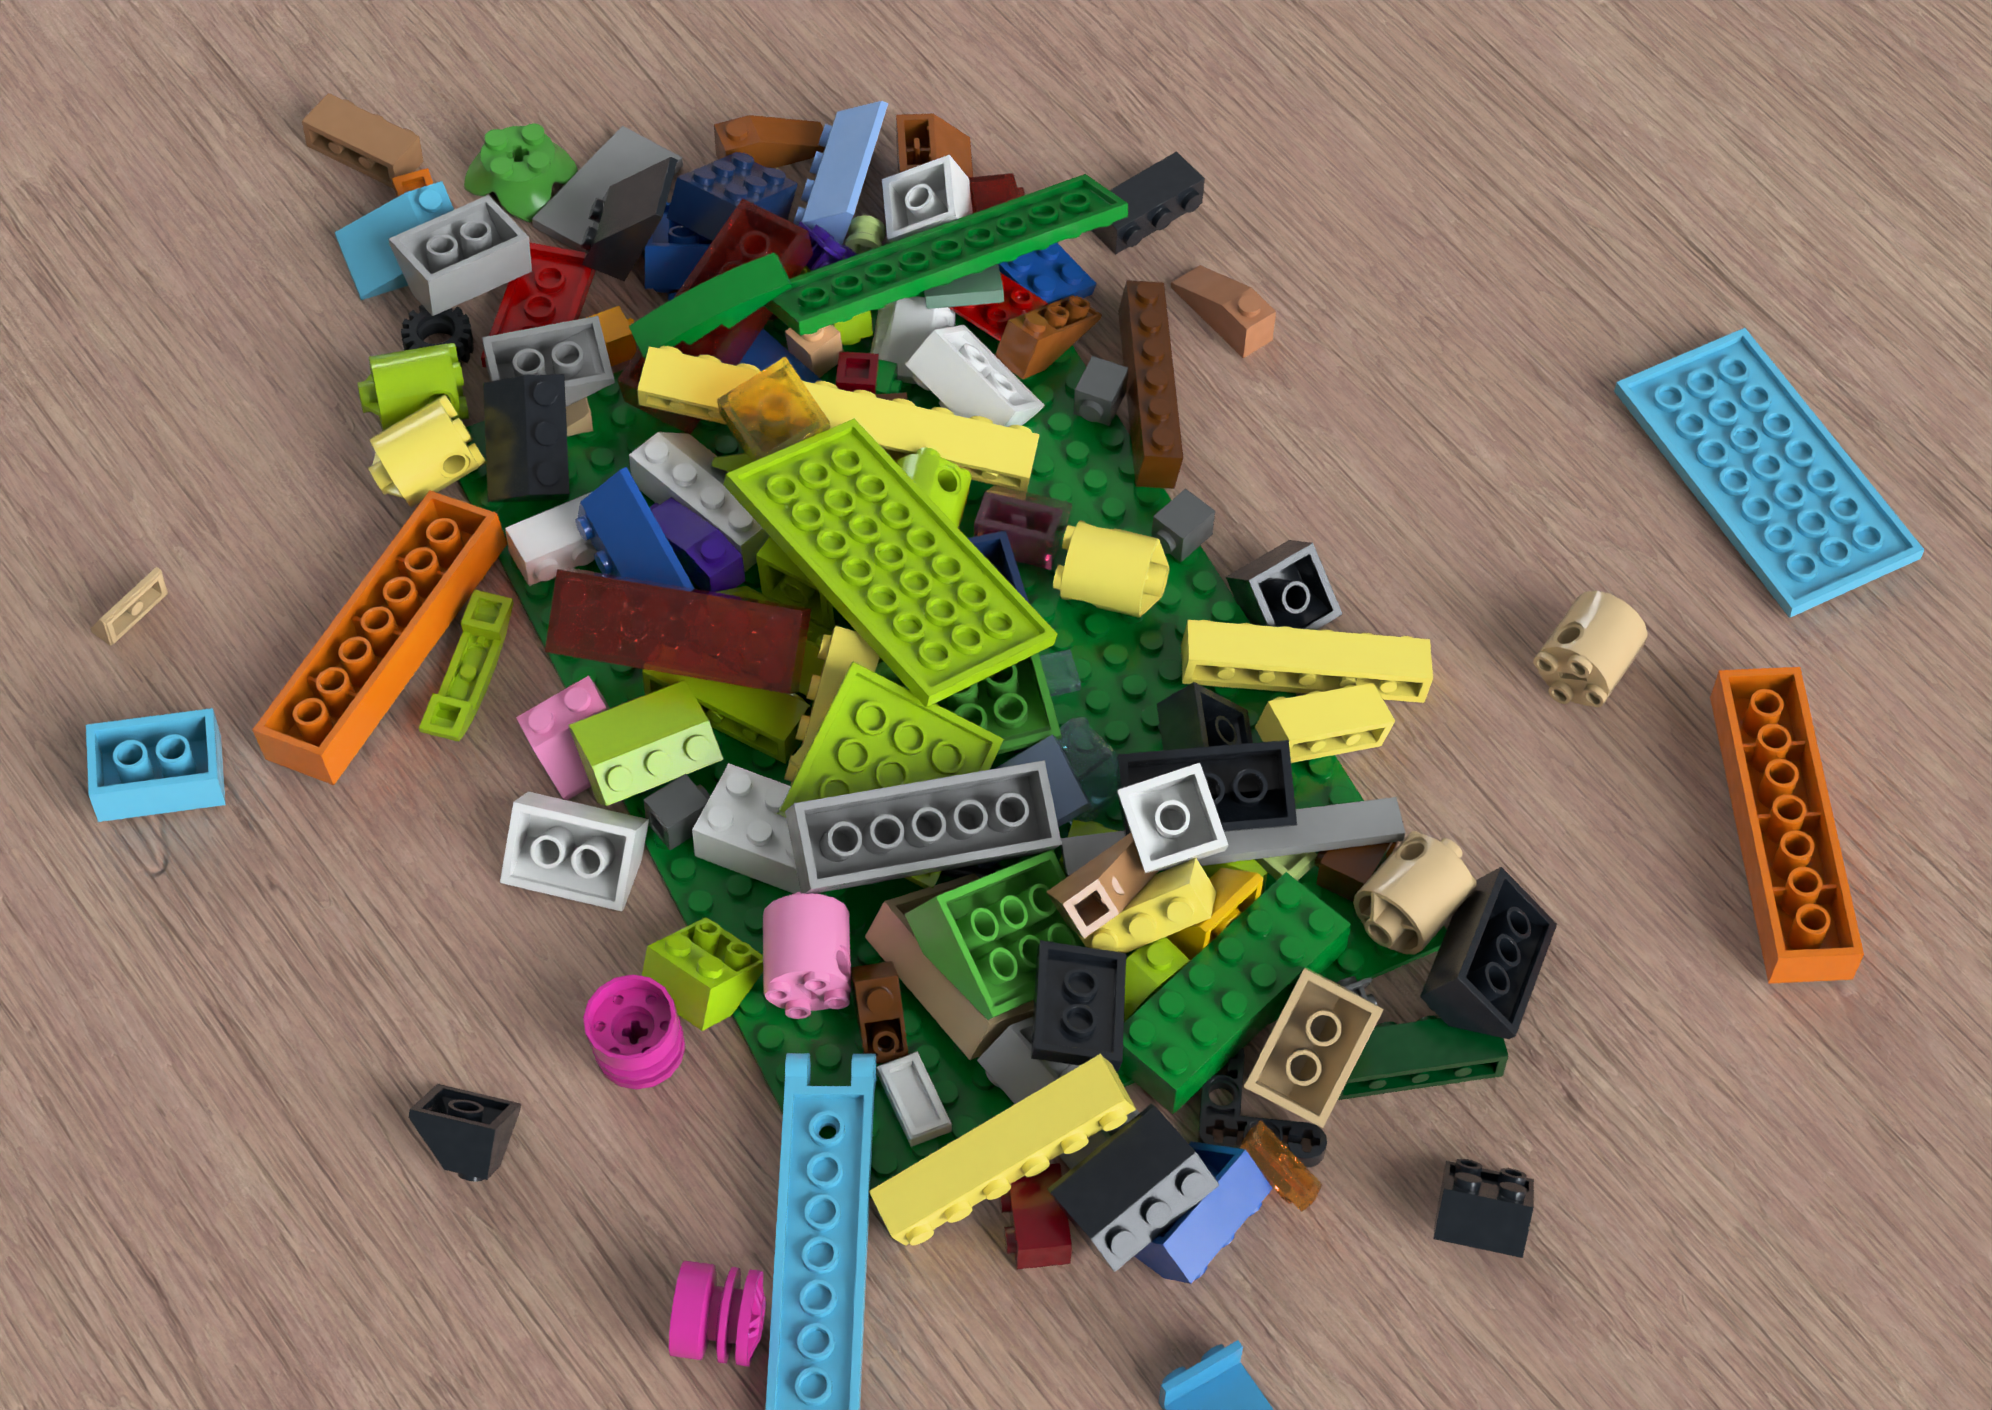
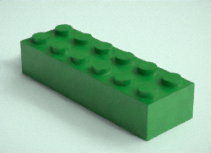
(1229, 991)

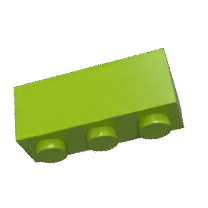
(645, 743)

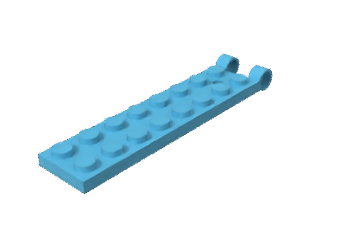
(821, 1240)

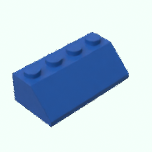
(628, 534)

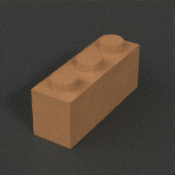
(362, 140)

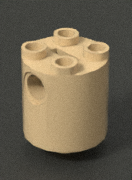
(1591, 649)
(1414, 893)

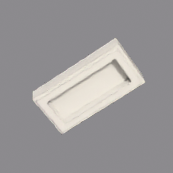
(914, 1099)

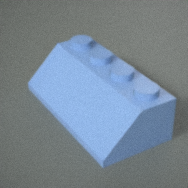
(841, 169)

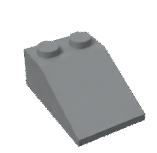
(559, 348)

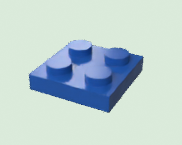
(1049, 274)

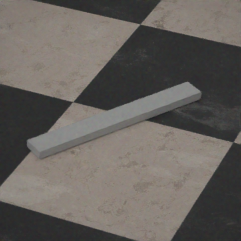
(1316, 830)

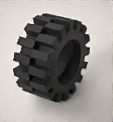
(447, 322)

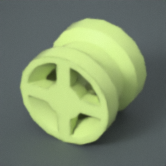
(865, 234)

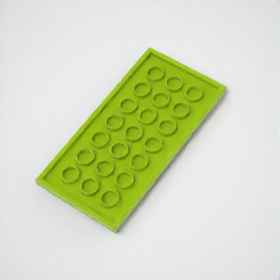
(890, 561)

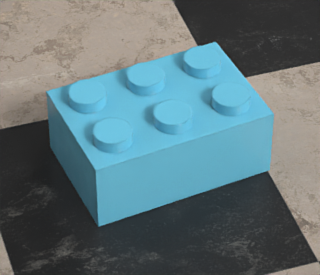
(155, 765)

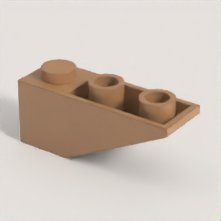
(1101, 887)

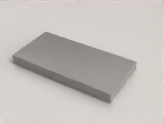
(619, 158)

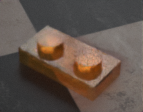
(1291, 1178)

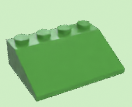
(1008, 704)
(990, 932)

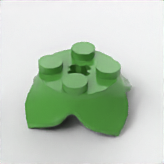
(519, 169)

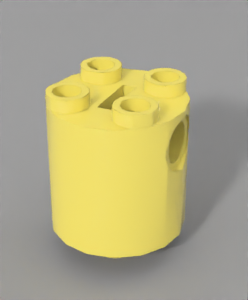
(424, 453)
(1112, 569)

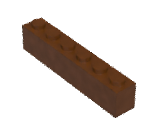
(1150, 385)

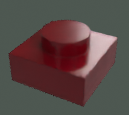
(857, 371)

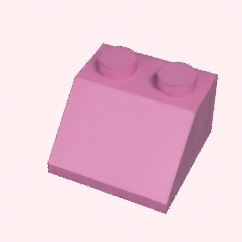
(551, 738)

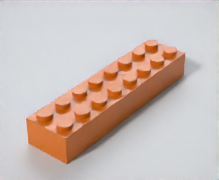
(380, 637)
(1785, 826)

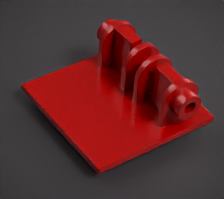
(994, 317)

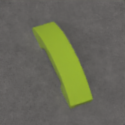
(471, 667)

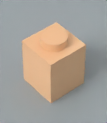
(816, 350)

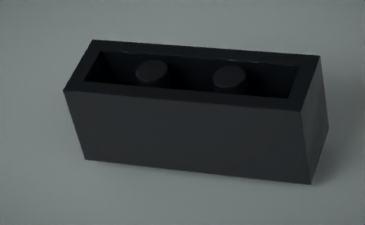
(1153, 201)

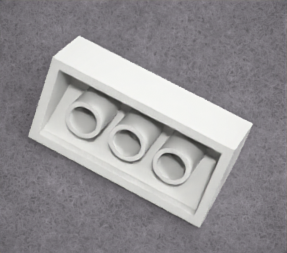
(682, 469)

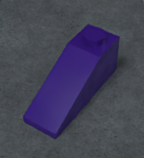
(700, 548)

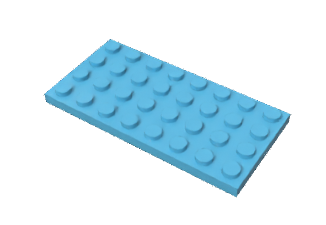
(1768, 472)

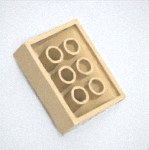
(896, 942)

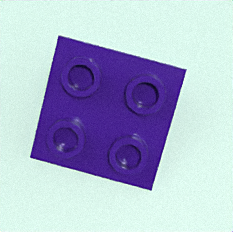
(825, 248)

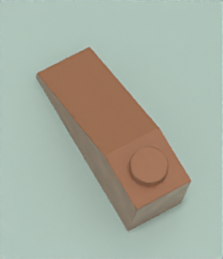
(1228, 308)

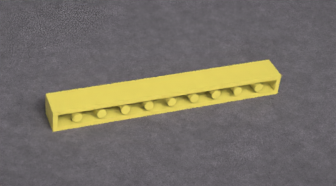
(985, 449)

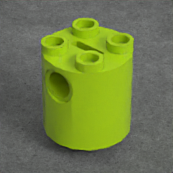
(411, 380)
(940, 480)

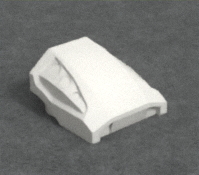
(903, 329)

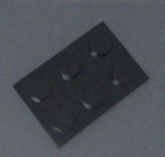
(1078, 1004)

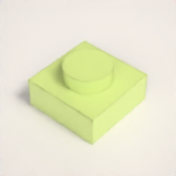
(1294, 864)

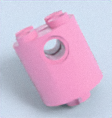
(806, 954)

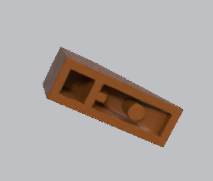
(769, 139)

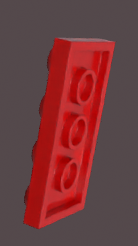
(546, 295)

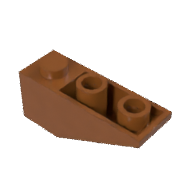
(1044, 334)

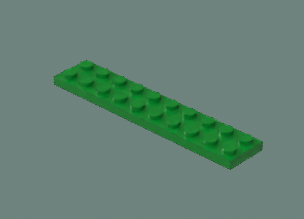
(946, 253)

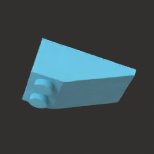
(367, 239)

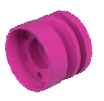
(631, 1010)
(716, 1313)

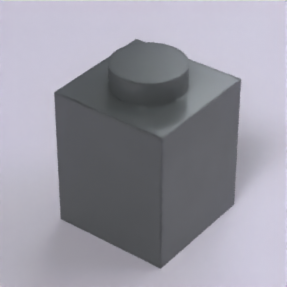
(1100, 391)
(1183, 525)
(675, 810)

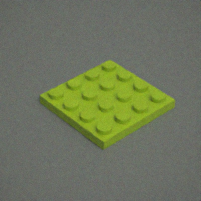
(887, 738)

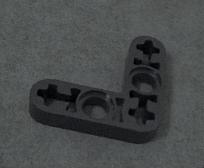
(1229, 1119)

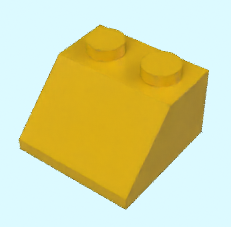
(1234, 894)

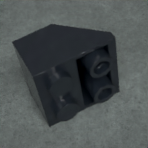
(1484, 1208)

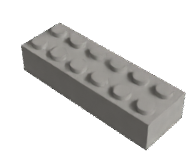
(922, 827)

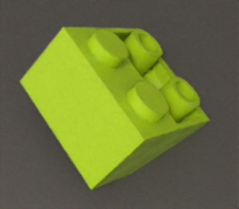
(703, 971)

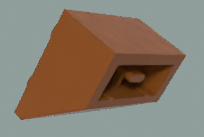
(928, 138)

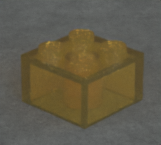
(772, 411)

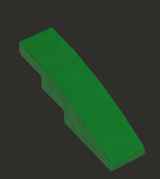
(712, 303)

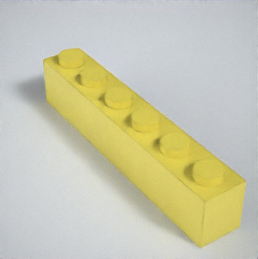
(1304, 659)
(1003, 1151)

